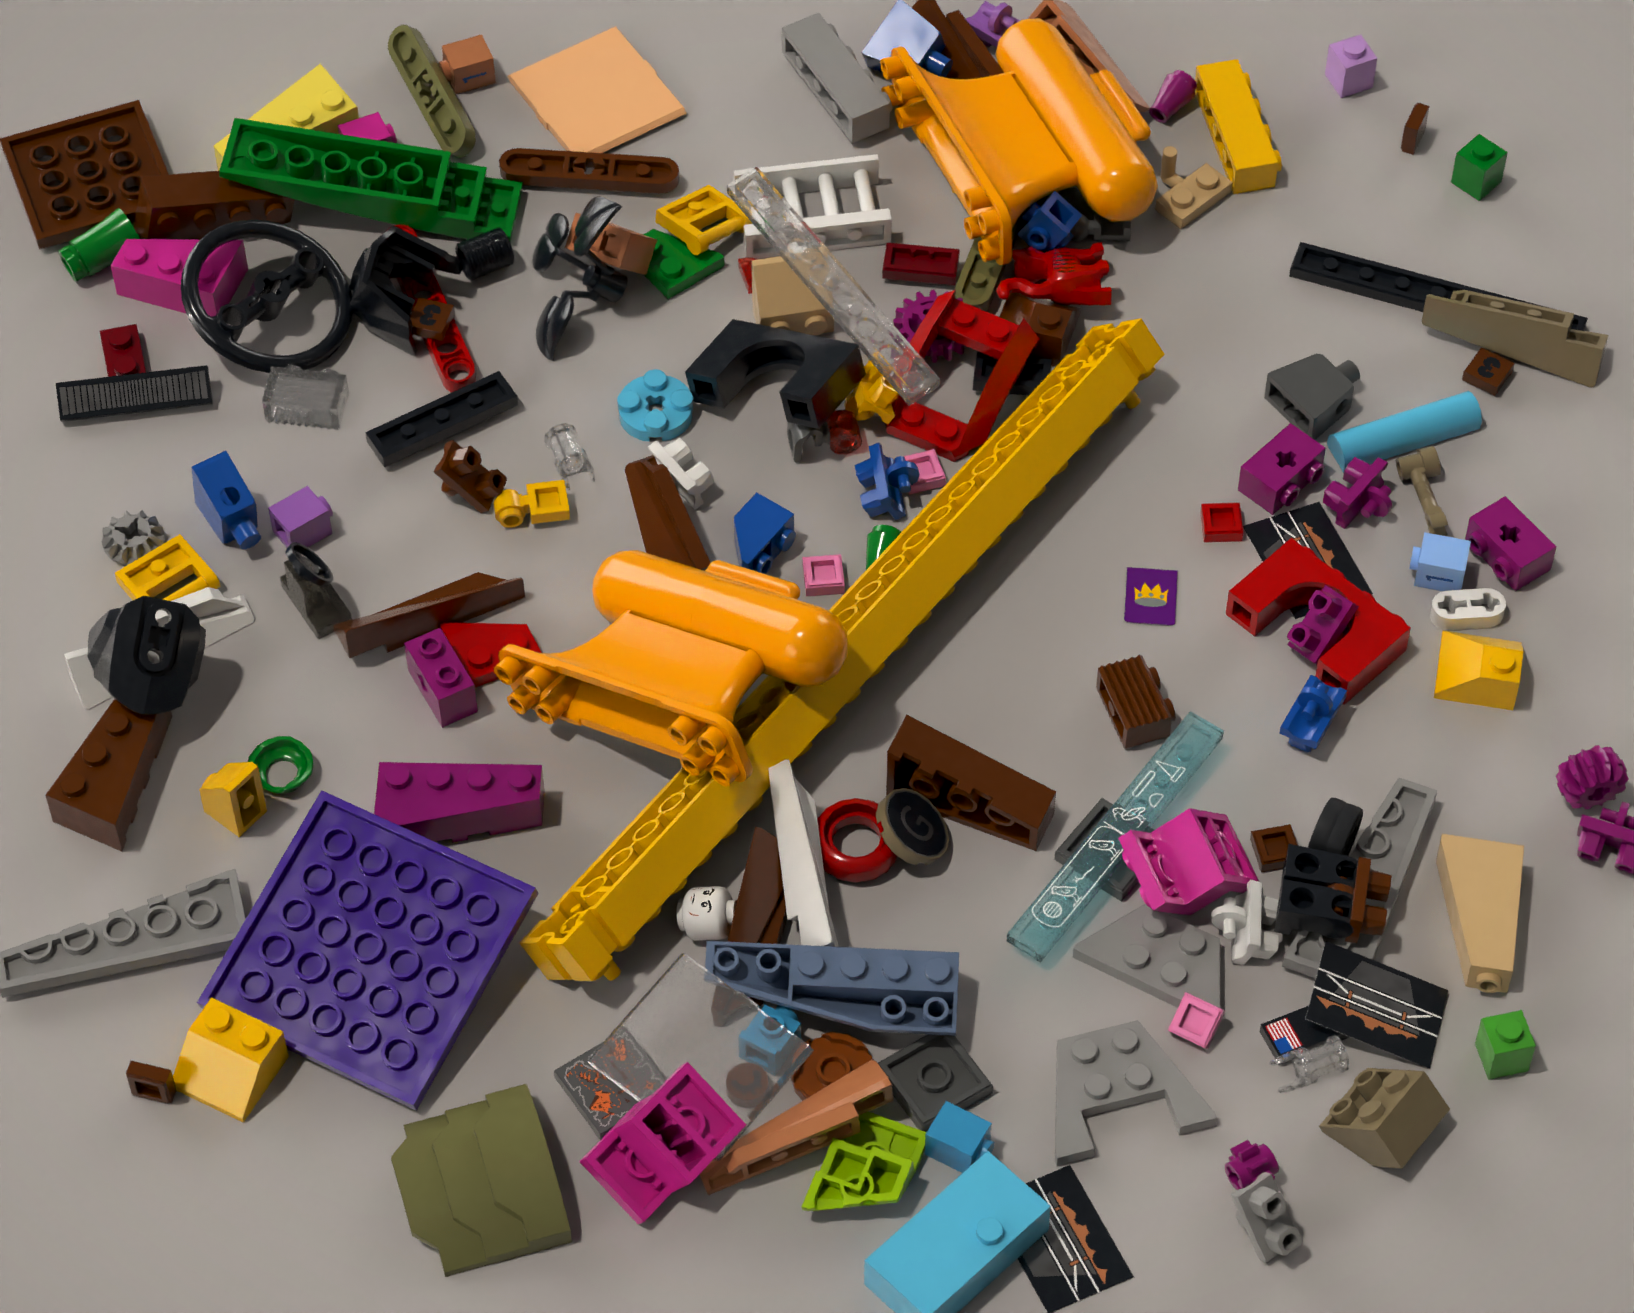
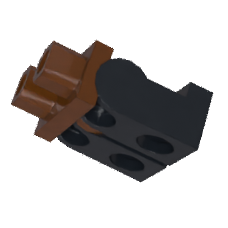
(1329, 895)

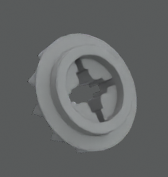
(114, 539)

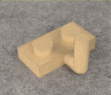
(1191, 195)

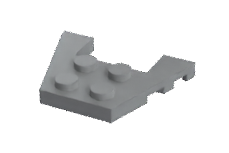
(1112, 1072)

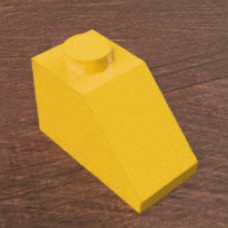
(234, 796)

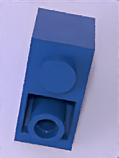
(762, 532)

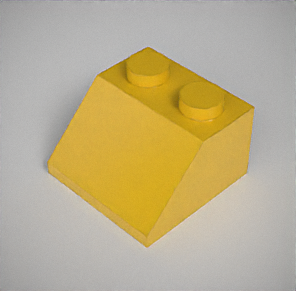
(229, 1059)

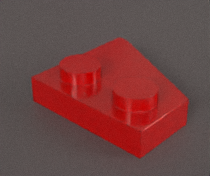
(480, 644)

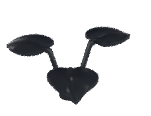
(599, 279)

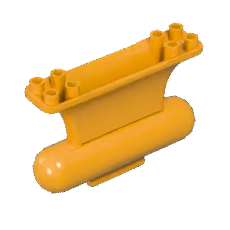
(1026, 133)
(678, 658)

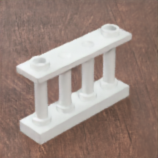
(834, 229)

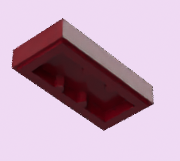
(920, 263)

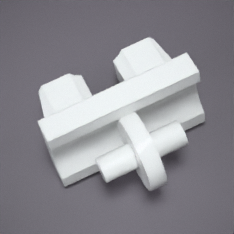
(688, 483)
(1242, 920)

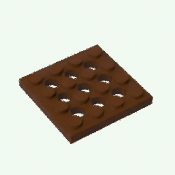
(67, 166)

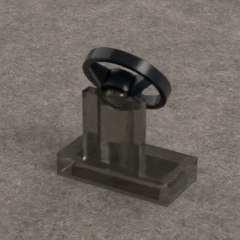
(310, 590)

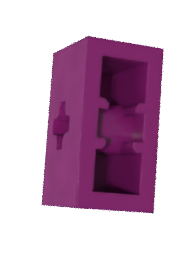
(1282, 469)
(1510, 544)
(441, 677)

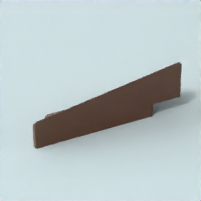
(662, 515)

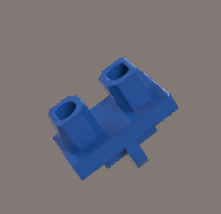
(891, 480)
(1312, 714)

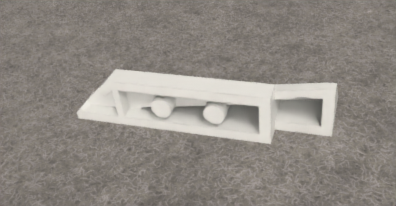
(215, 613)

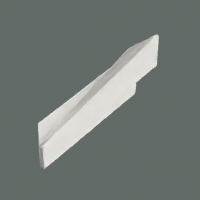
(801, 857)

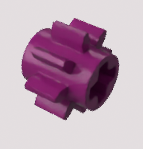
(1248, 1163)

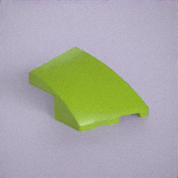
(867, 1166)

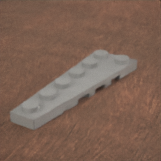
(158, 933)

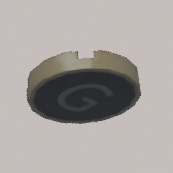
(912, 827)

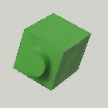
(1505, 1044)

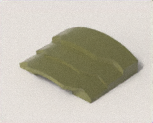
(481, 1182)

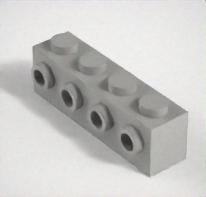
(836, 77)

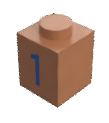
(468, 64)

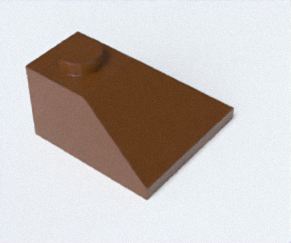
(1049, 321)

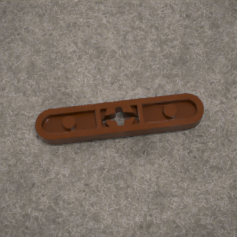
(610, 171)

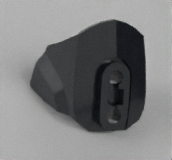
(374, 295)
(121, 647)

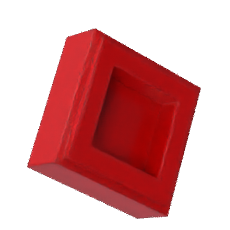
(1221, 522)

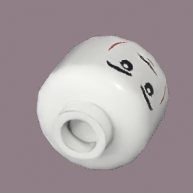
(706, 913)

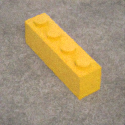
(1237, 126)

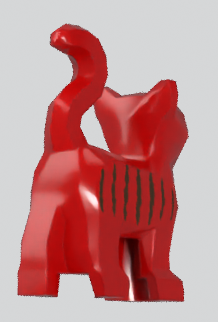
(1069, 273)

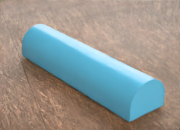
(1407, 430)

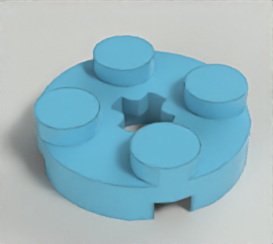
(655, 389)

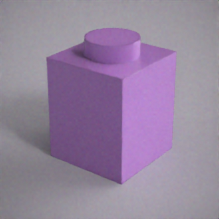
(301, 518)

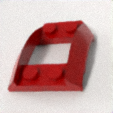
(983, 333)

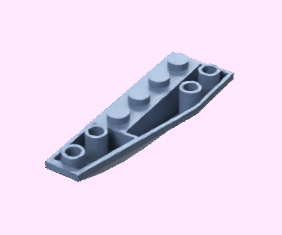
(847, 984)

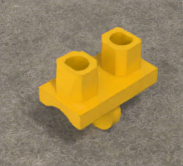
(872, 396)

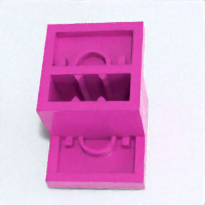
(1187, 862)
(662, 1143)

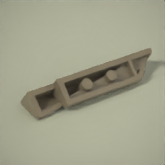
(1520, 332)

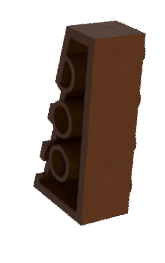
(199, 202)
(107, 775)
(969, 785)

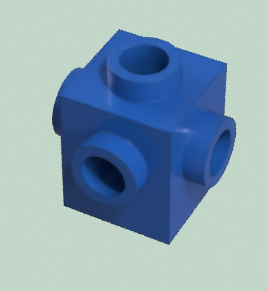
(1042, 227)

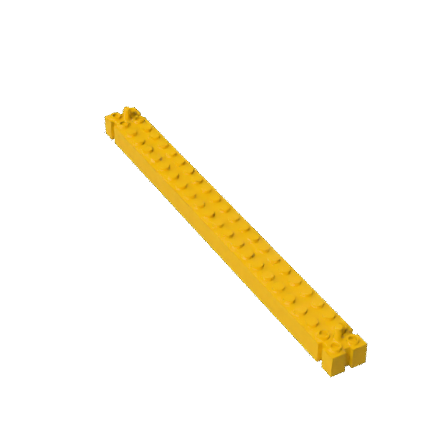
(878, 614)

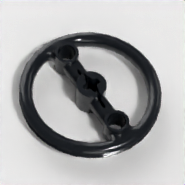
(223, 337)

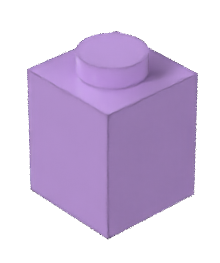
(1351, 66)

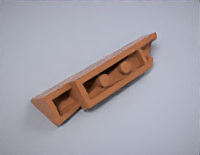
(1084, 44)
(802, 1128)

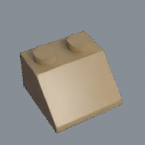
(785, 301)

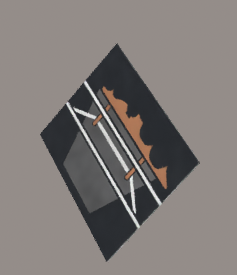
(1310, 529)
(1377, 1004)
(1077, 1250)

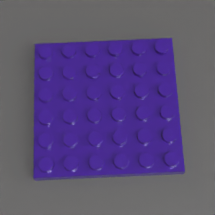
(371, 948)

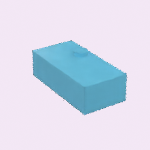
(958, 1241)

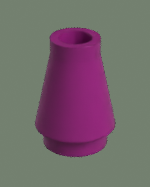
(1173, 95)

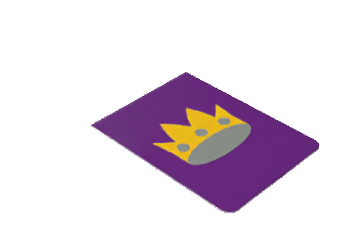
(1150, 596)

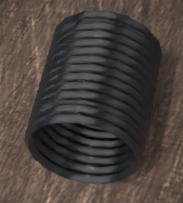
(485, 253)

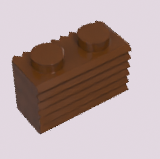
(1134, 701)

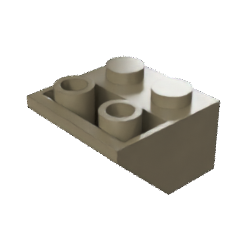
(1386, 1115)

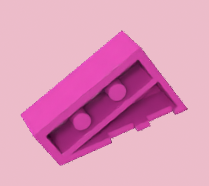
(153, 272)

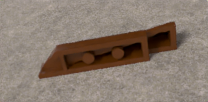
(962, 44)
(425, 613)
(761, 900)

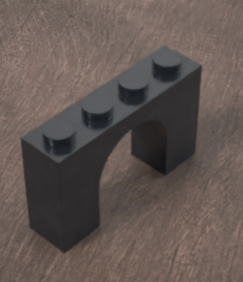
(745, 350)

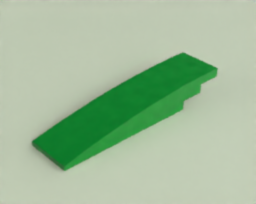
(371, 179)

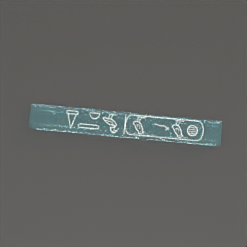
(1101, 850)

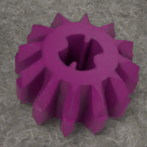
(1592, 777)

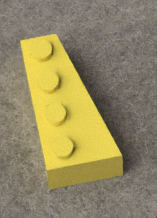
(310, 103)

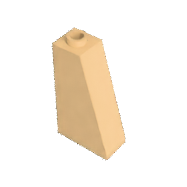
(1483, 905)

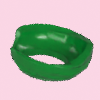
(283, 749)

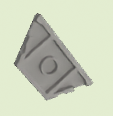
(1156, 956)

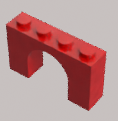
(1289, 581)

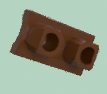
(466, 476)

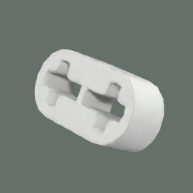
(1467, 609)

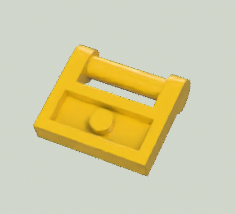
(698, 210)
(165, 568)

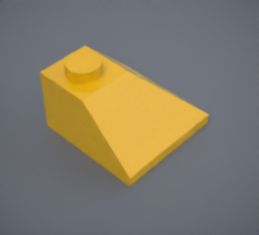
(1478, 670)

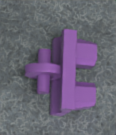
(992, 22)

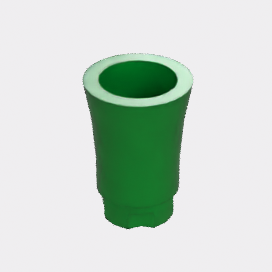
(97, 246)

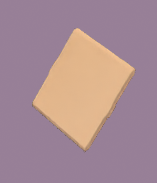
(596, 94)

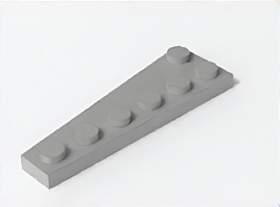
(1391, 847)

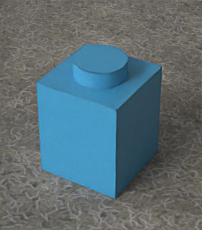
(958, 1137)

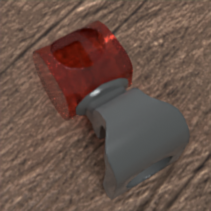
(838, 431)

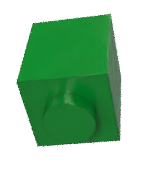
(1479, 167)

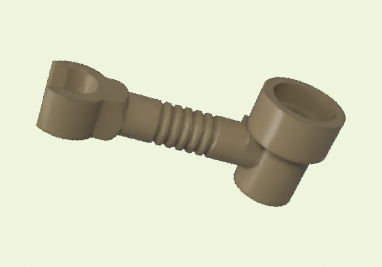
(1419, 468)

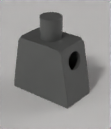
(1312, 392)

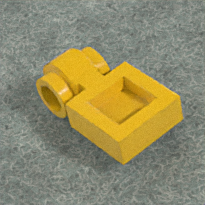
(543, 501)

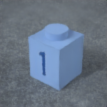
(1440, 562)

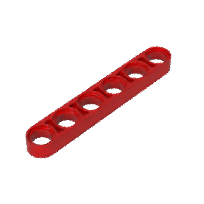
(444, 362)

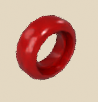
(849, 867)

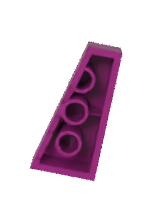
(460, 798)

